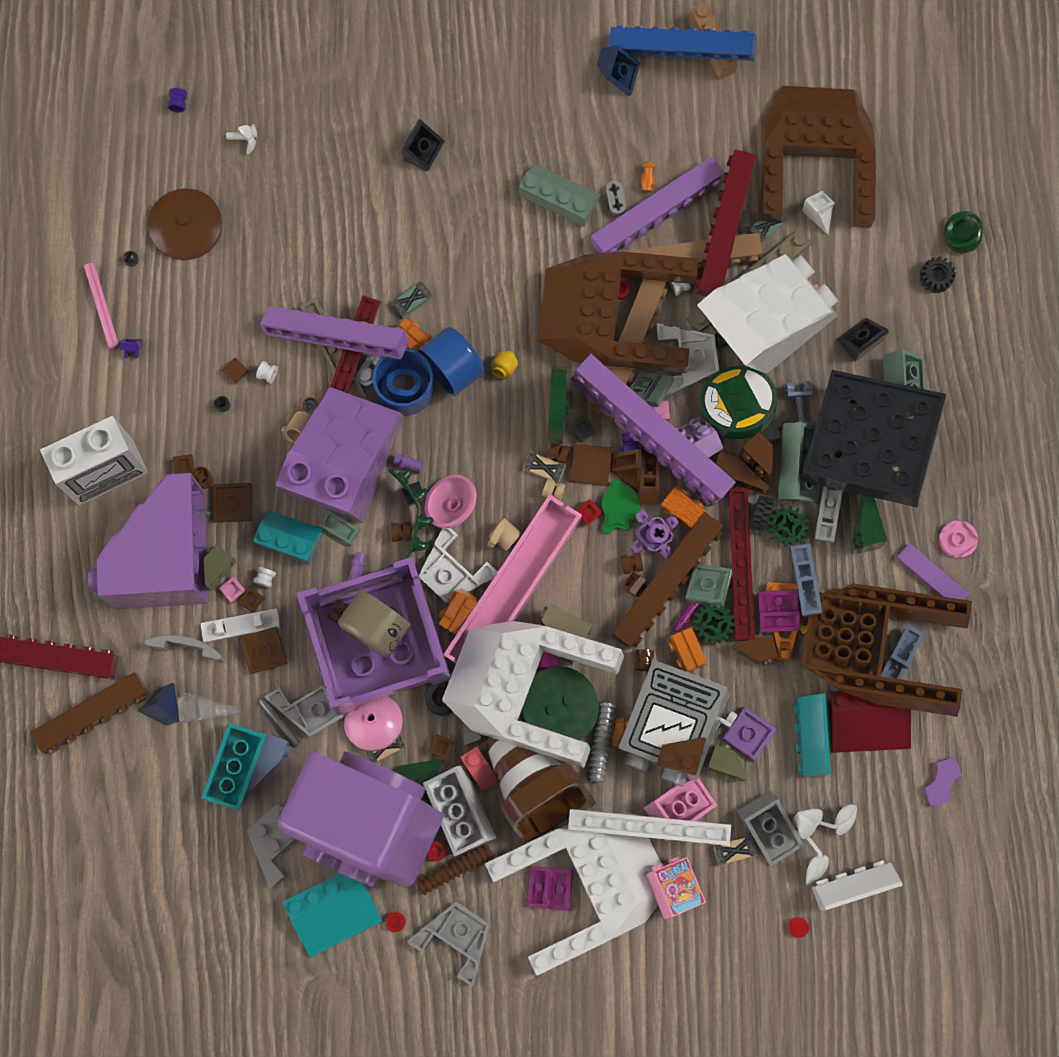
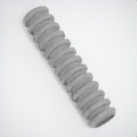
(601, 742)

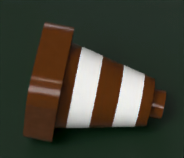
(534, 789)

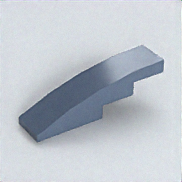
(806, 580)
(902, 653)

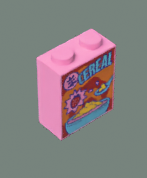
(675, 887)

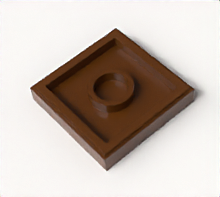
(591, 464)
(232, 502)
(263, 650)

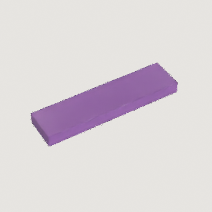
(930, 573)

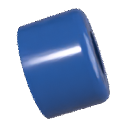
(452, 360)
(404, 401)

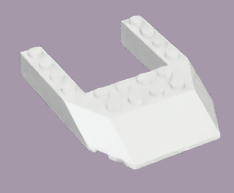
(497, 674)
(613, 875)

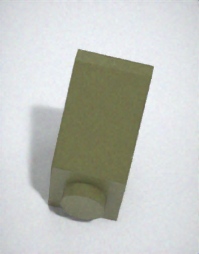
(216, 565)
(726, 762)

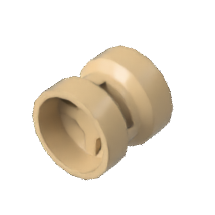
(549, 488)

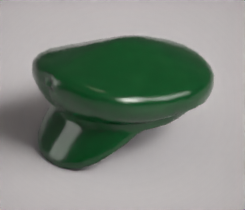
(963, 232)

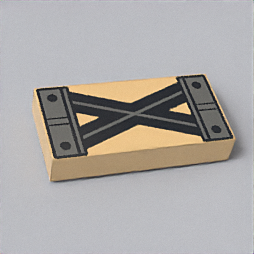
(544, 467)
(375, 756)
(736, 851)

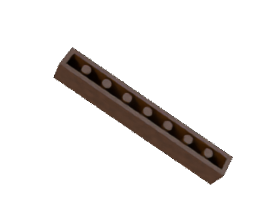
(667, 580)

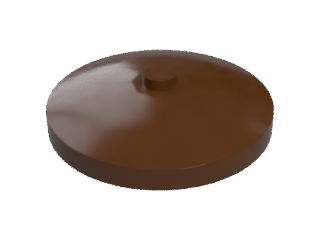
(185, 224)

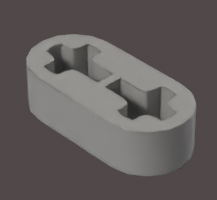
(619, 197)

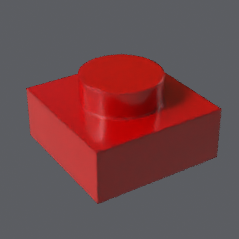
(589, 512)

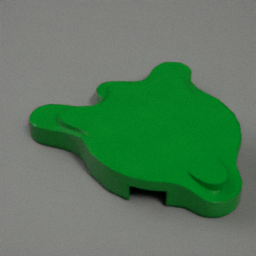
(619, 507)

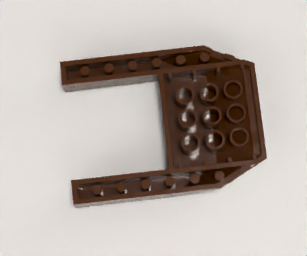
(822, 125)
(583, 303)
(850, 638)

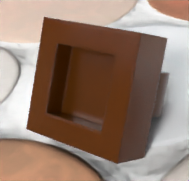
(633, 584)

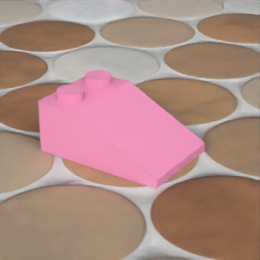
(682, 802)

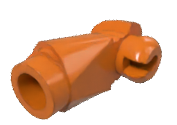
(648, 177)
(620, 727)

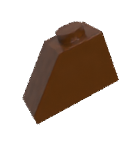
(758, 650)

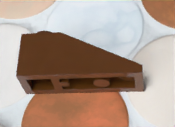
(740, 472)
(649, 479)

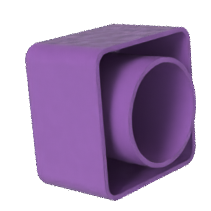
(360, 819)

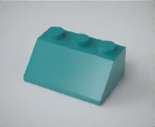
(288, 537)

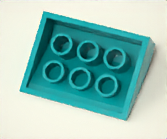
(332, 913)

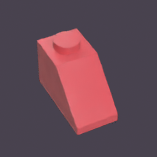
(479, 769)

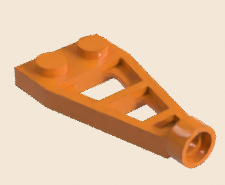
(784, 643)

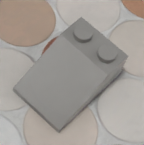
(770, 828)

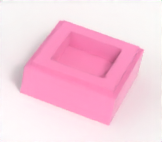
(232, 589)

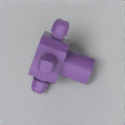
(646, 536)

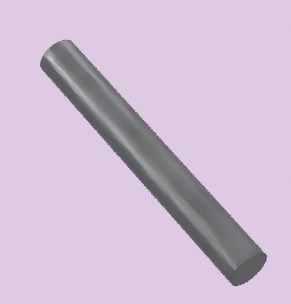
(279, 722)

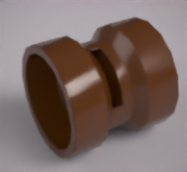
(553, 452)
(200, 474)
(401, 532)
(631, 563)
(340, 607)
(644, 659)

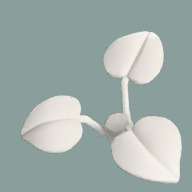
(807, 821)

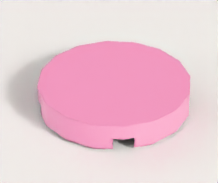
(958, 539)

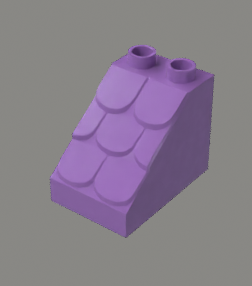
(340, 454)
(158, 551)

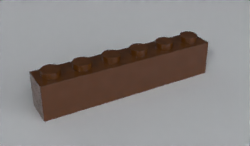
(90, 713)

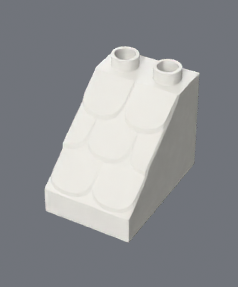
(770, 311)

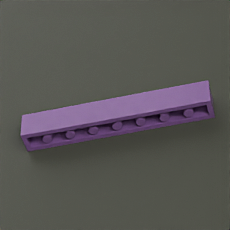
(658, 207)
(335, 332)

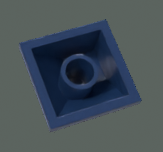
(618, 68)

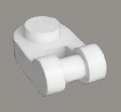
(365, 374)

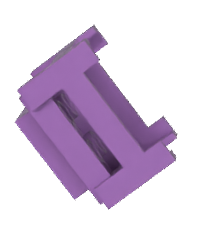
(354, 668)

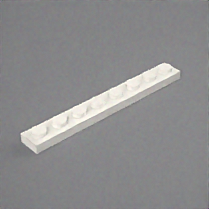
(649, 827)

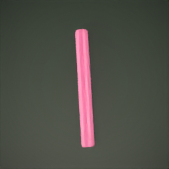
(101, 306)

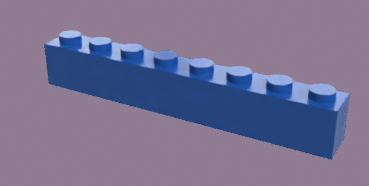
(685, 43)

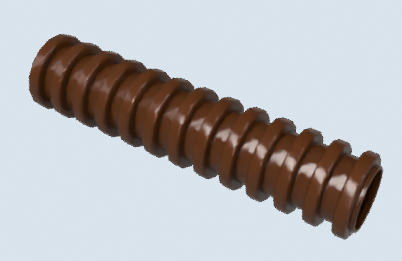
(455, 869)

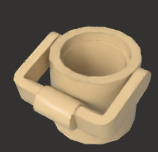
(295, 426)
(504, 535)

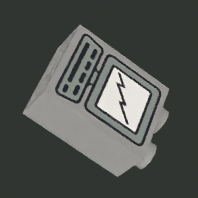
(671, 710)

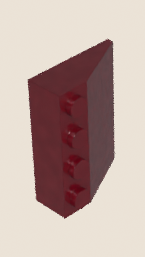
(866, 726)

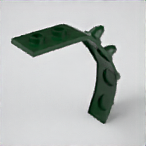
(421, 521)

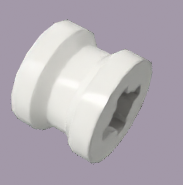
(677, 288)
(267, 372)
(264, 577)

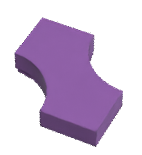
(939, 789)

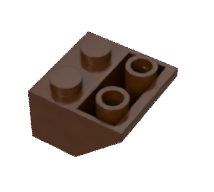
(758, 456)

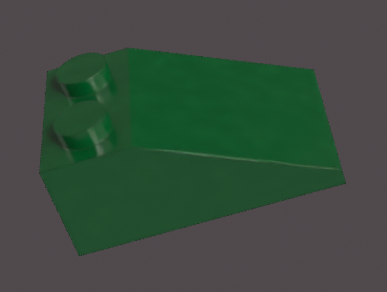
(868, 529)

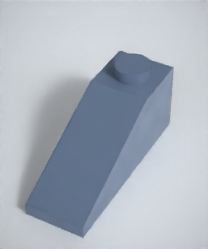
(270, 758)

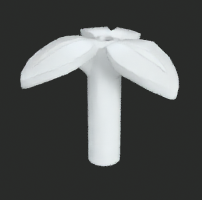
(245, 133)

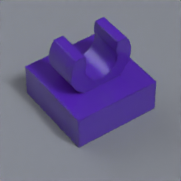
(131, 345)

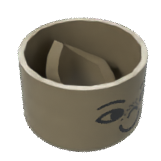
(373, 624)

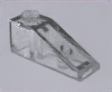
(197, 708)

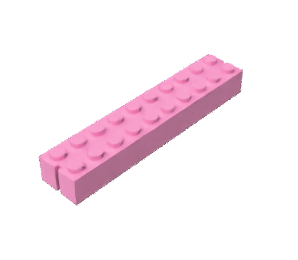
(521, 570)

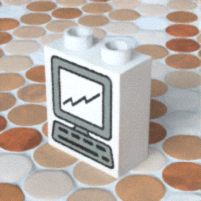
(94, 461)

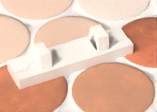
(239, 625)

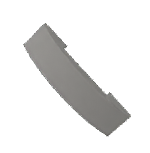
(163, 642)

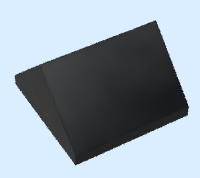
(422, 146)
(863, 338)

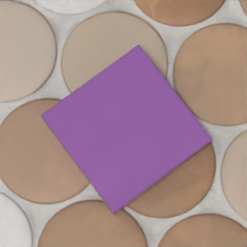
(749, 734)

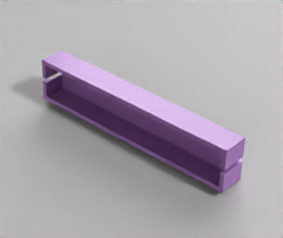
(651, 430)

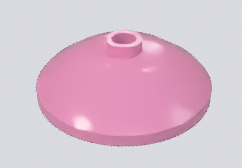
(450, 501)
(377, 733)

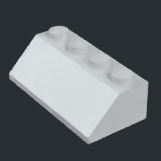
(465, 818)
(856, 886)

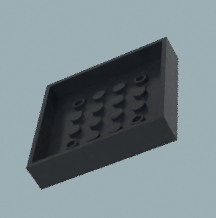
(874, 438)

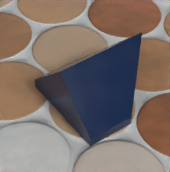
(162, 706)

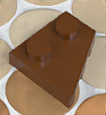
(682, 755)

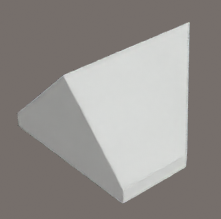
(819, 210)

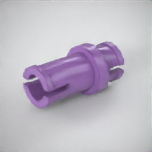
(407, 462)
(358, 565)

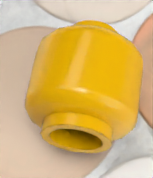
(504, 364)

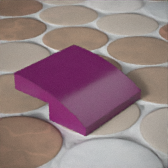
(778, 610)
(550, 888)

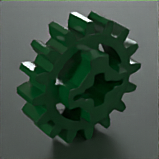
(786, 518)
(710, 615)

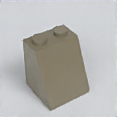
(561, 620)

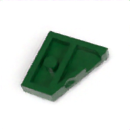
(420, 771)

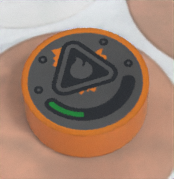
(309, 404)

